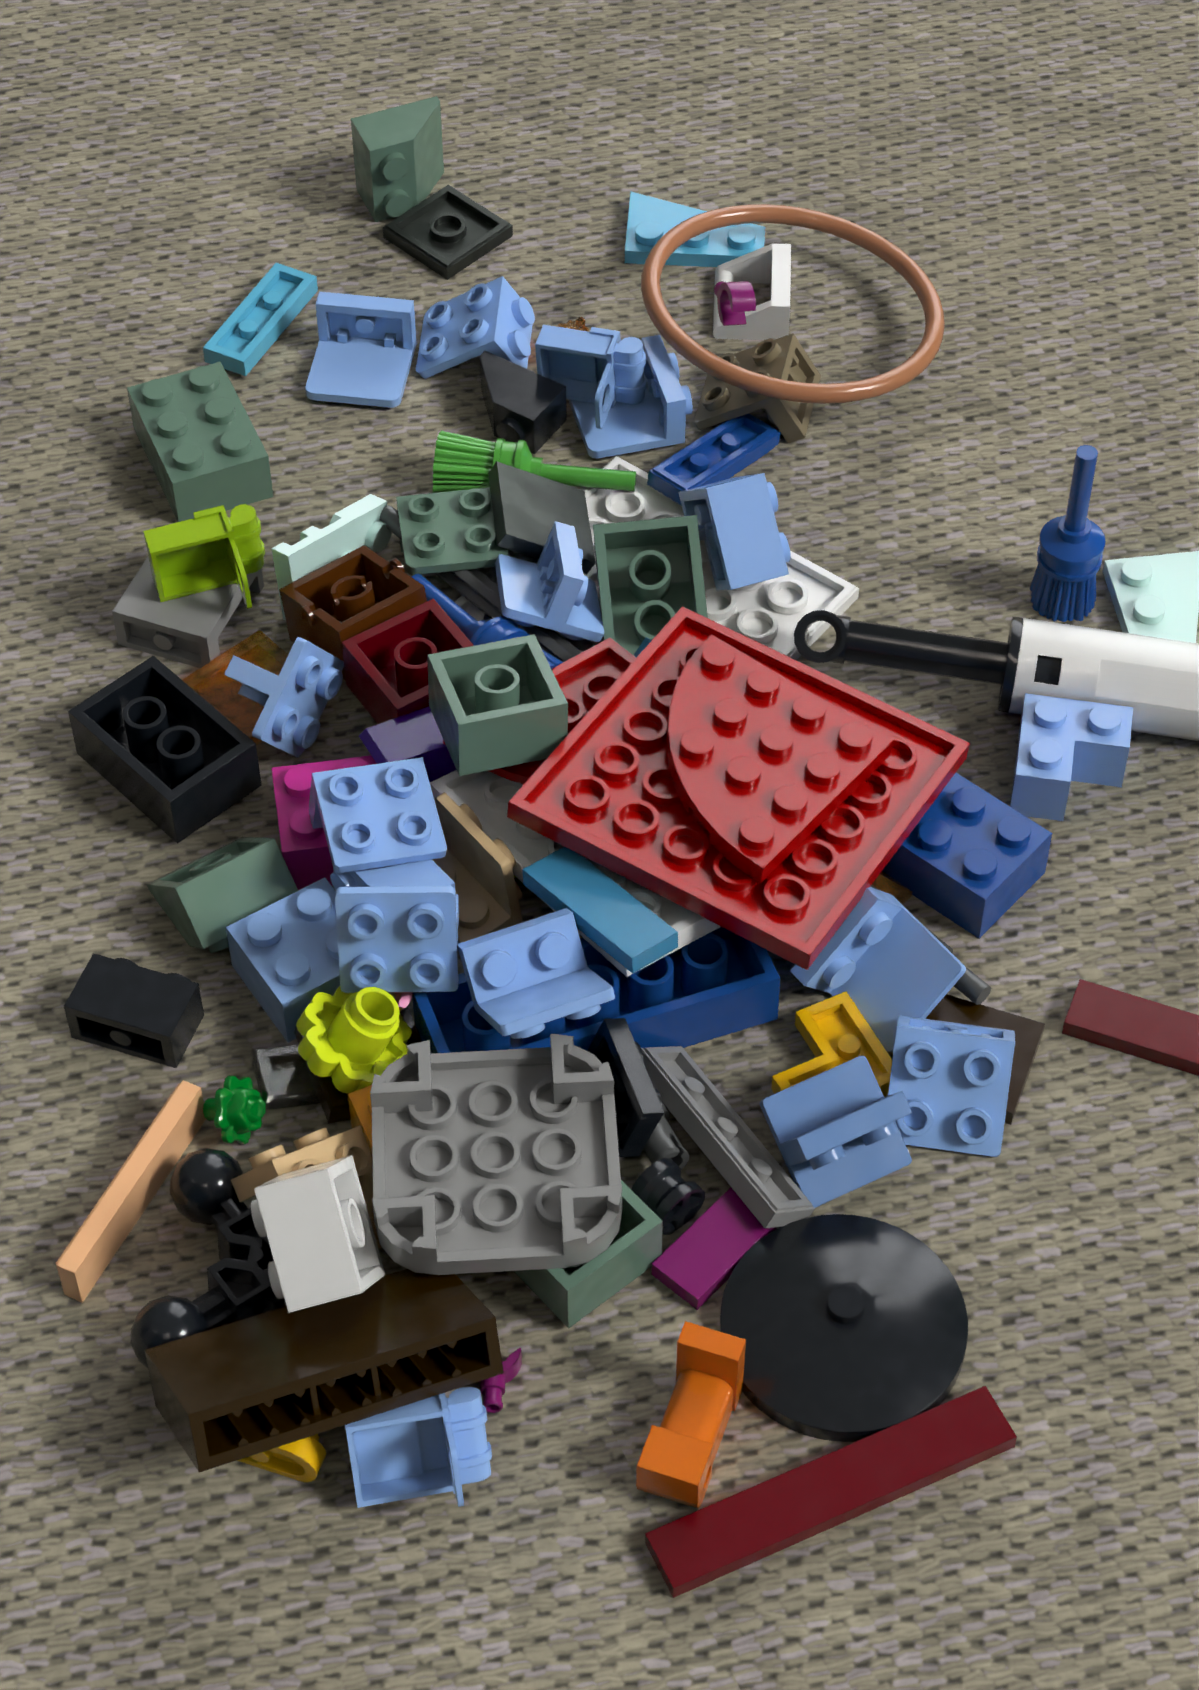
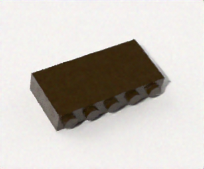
(321, 1365)

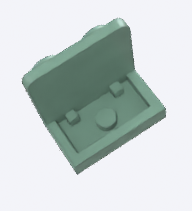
(448, 531)

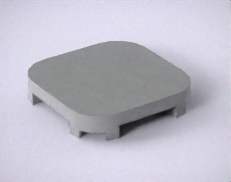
(495, 1159)

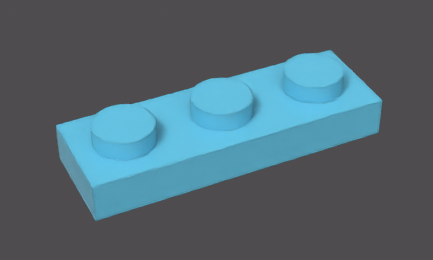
(260, 319)

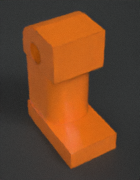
(707, 1389)

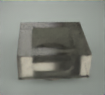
(284, 1077)

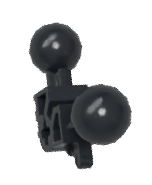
(237, 1282)

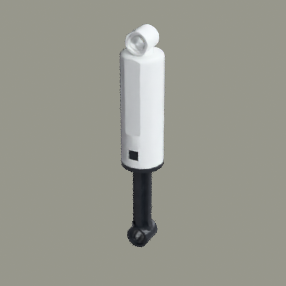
(1040, 659)

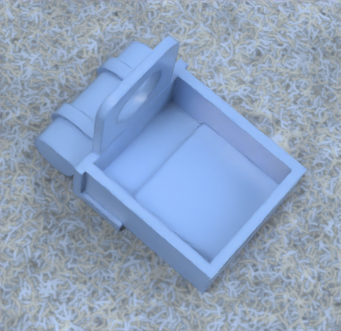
(593, 366)
(420, 1449)

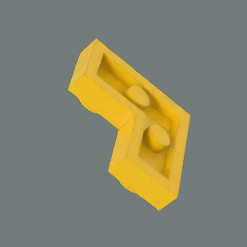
(835, 1035)

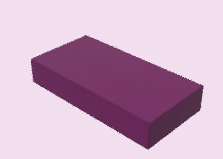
(709, 1250)

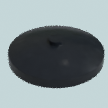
(845, 1326)

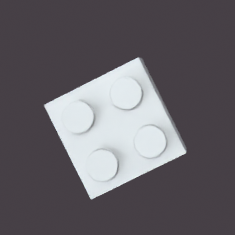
(317, 1234)

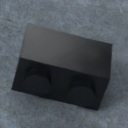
(134, 1010)

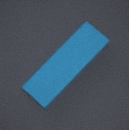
(601, 909)

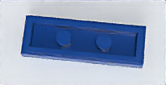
(714, 456)

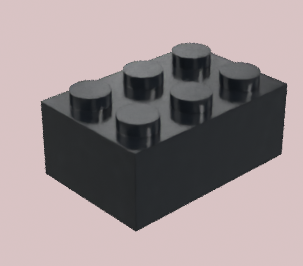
(165, 748)

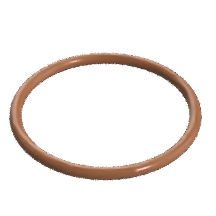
(773, 386)

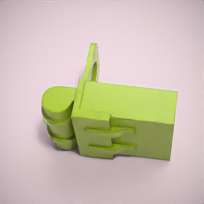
(206, 552)

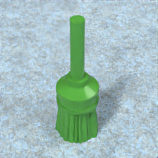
(465, 462)

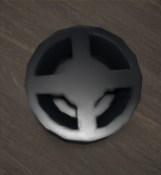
(669, 1194)

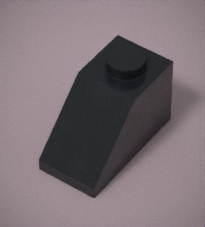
(521, 402)

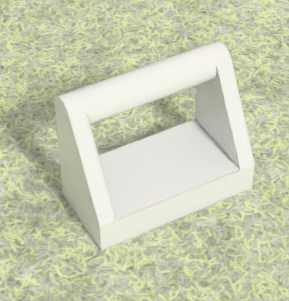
(764, 265)

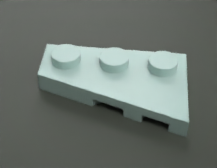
(348, 530)
(1156, 594)

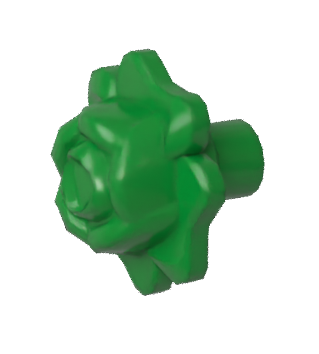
(236, 1109)

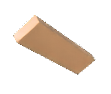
(131, 1191)

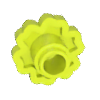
(352, 1036)

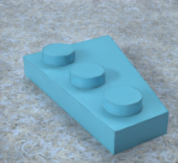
(653, 217)

